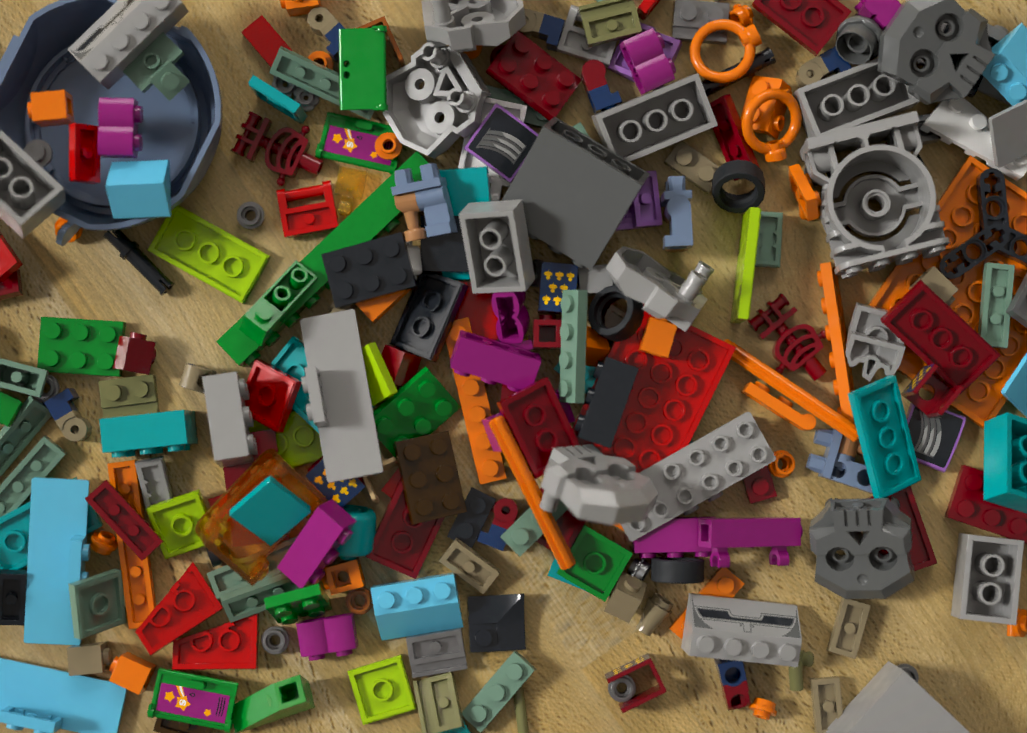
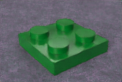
(597, 563)
(295, 604)

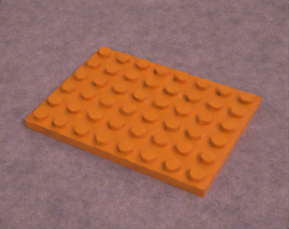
(961, 219)

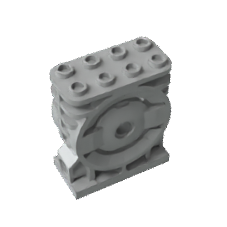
(920, 234)

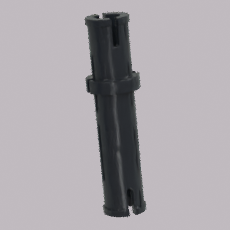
(761, 60)
(130, 251)

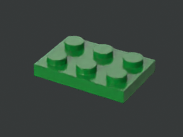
(79, 346)
(414, 410)

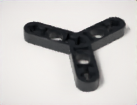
(987, 223)

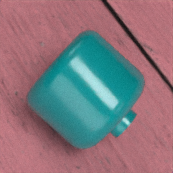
(363, 533)

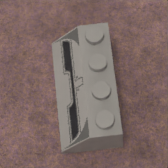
(123, 35)
(742, 630)

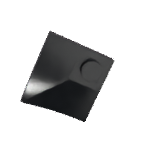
(496, 623)

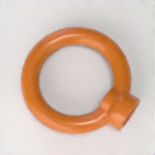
(749, 38)
(774, 149)

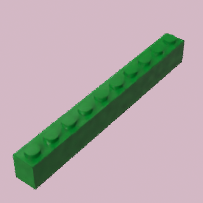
(364, 224)

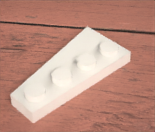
(968, 128)

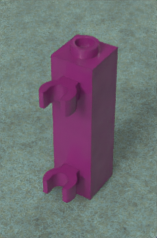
(749, 532)

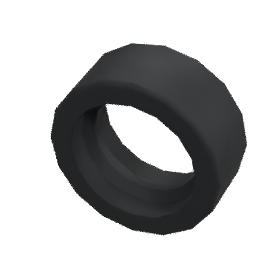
(738, 169)
(598, 310)
(677, 570)

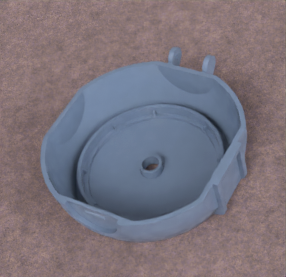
(173, 130)

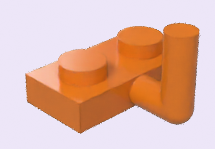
(802, 189)

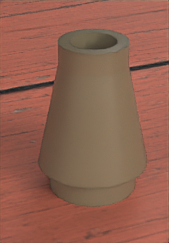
(654, 613)

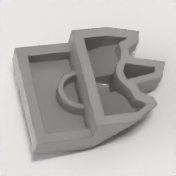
(872, 342)

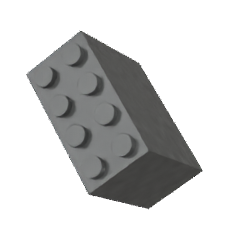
(574, 192)

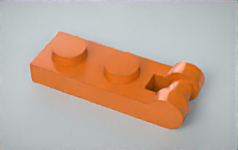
(780, 406)

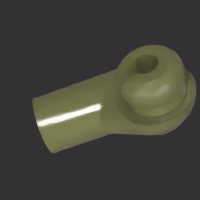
(796, 673)

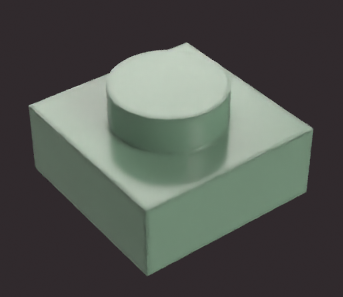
(169, 80)

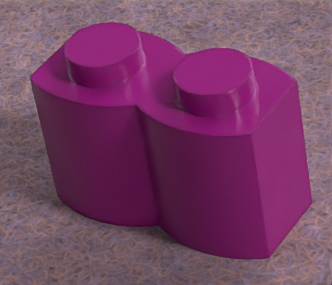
(647, 61)
(119, 128)
(512, 316)
(327, 635)

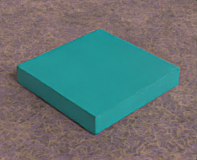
(277, 99)
(270, 510)

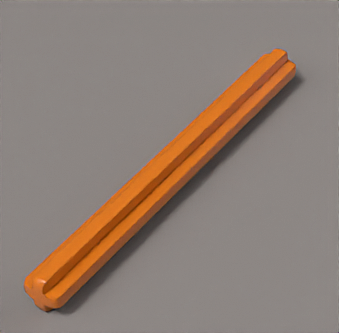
(794, 392)
(531, 492)

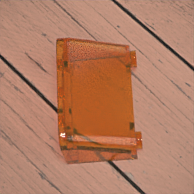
(231, 540)

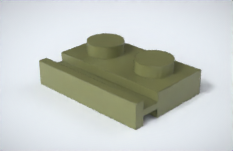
(609, 21)
(129, 396)
(438, 704)

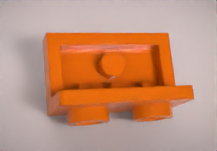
(770, 115)

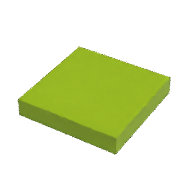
(379, 379)
(176, 522)
(382, 689)

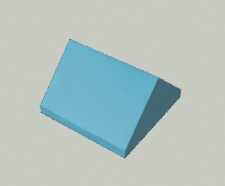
(139, 189)

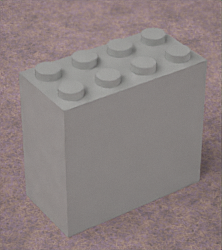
(895, 705)

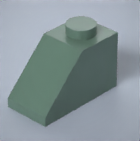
(22, 378)

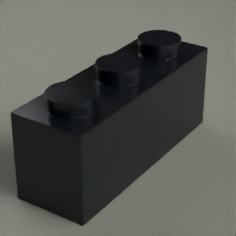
(606, 401)

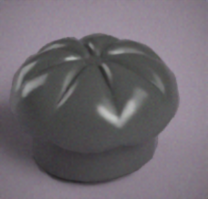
(858, 39)

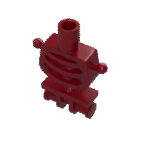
(296, 154)
(807, 360)

